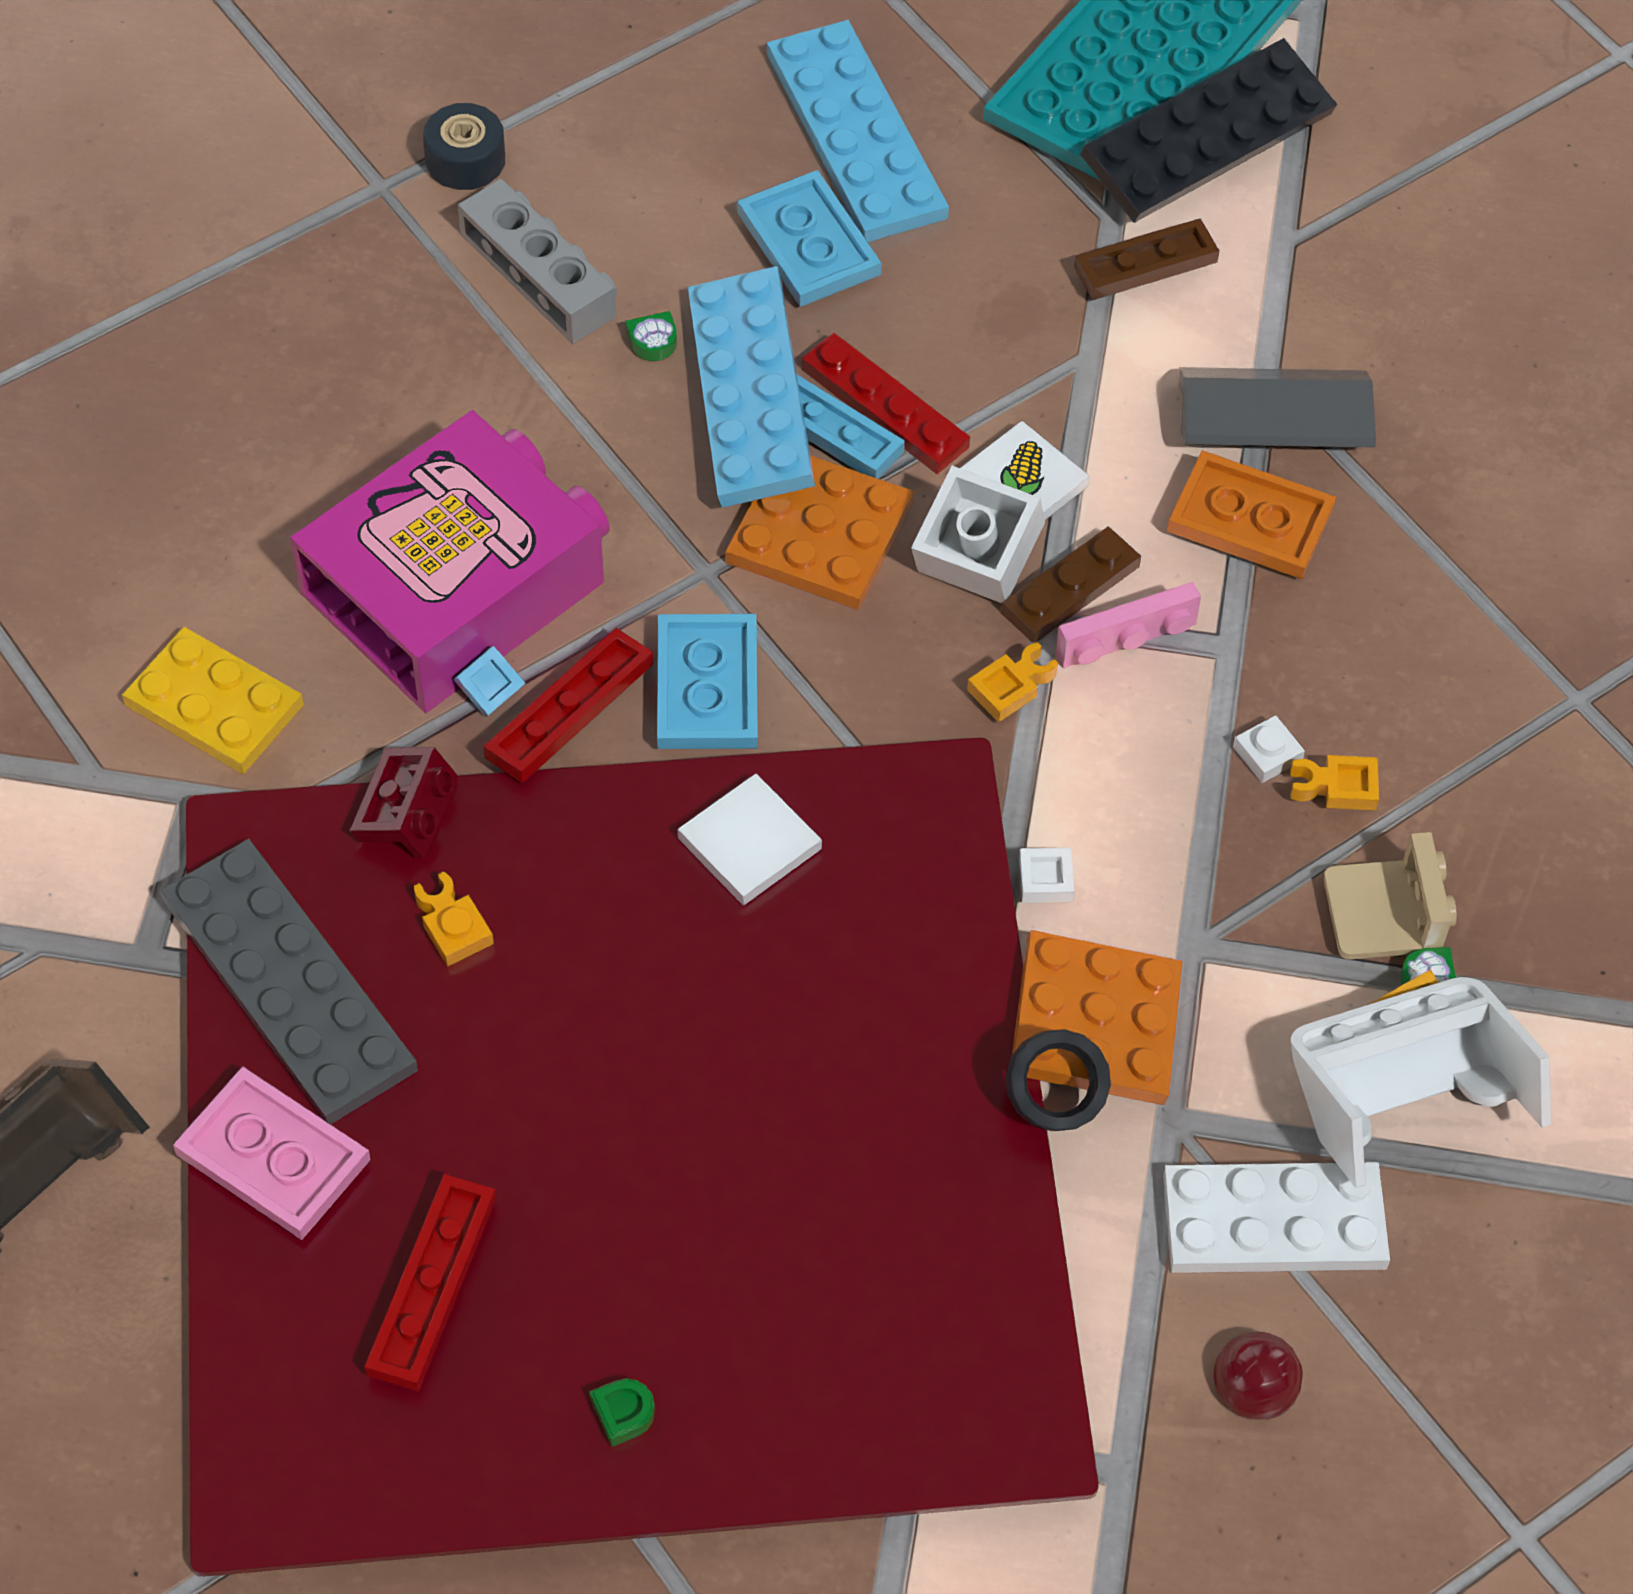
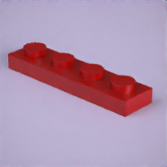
(886, 402)
(568, 705)
(430, 1283)

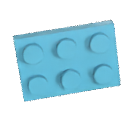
(809, 238)
(707, 681)

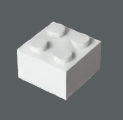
(978, 534)

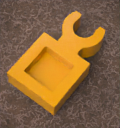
(1010, 685)
(1344, 780)
(451, 924)

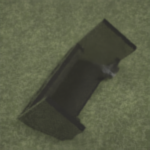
(51, 1121)

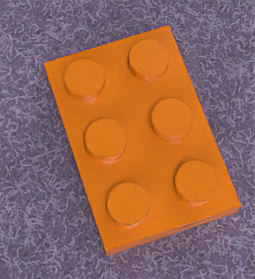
(1251, 514)

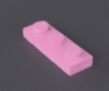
(1128, 625)

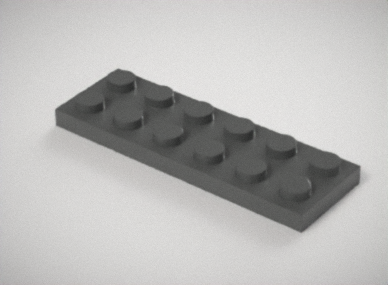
(289, 982)

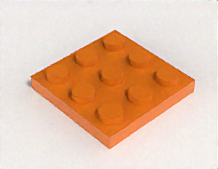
(823, 535)
(1112, 997)

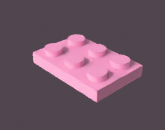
(272, 1152)

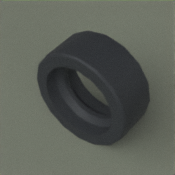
(1098, 1080)

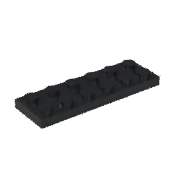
(1208, 130)

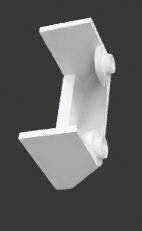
(1410, 1051)

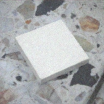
(749, 839)

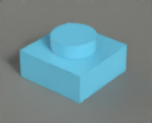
(489, 681)

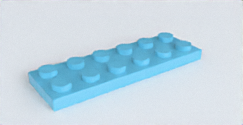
(857, 131)
(750, 387)

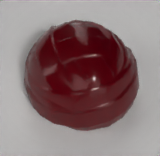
(1258, 1375)

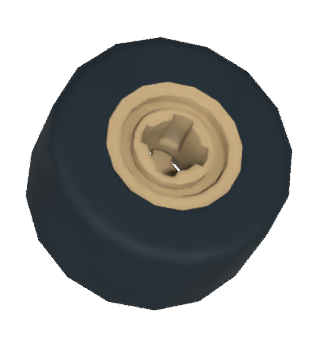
(464, 146)

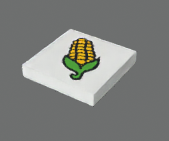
(1030, 465)

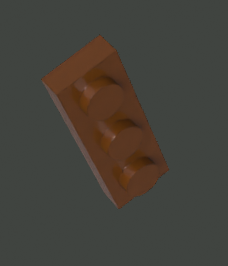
(1146, 259)
(1070, 584)

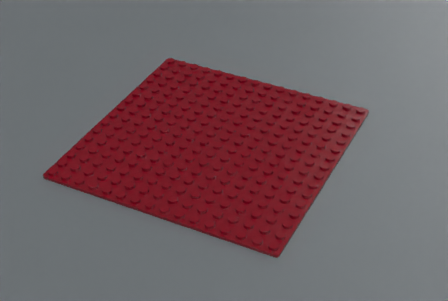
(718, 1160)

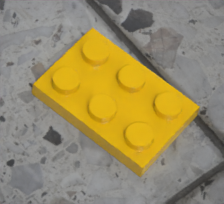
(213, 700)

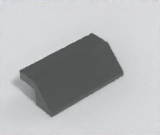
(1277, 407)

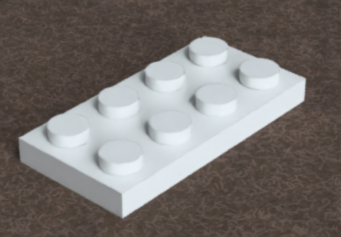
(1274, 1218)

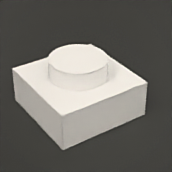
(1268, 749)
(1046, 875)

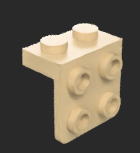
(1391, 904)

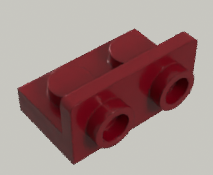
(406, 799)

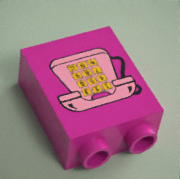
(451, 556)

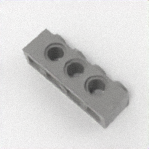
(538, 260)

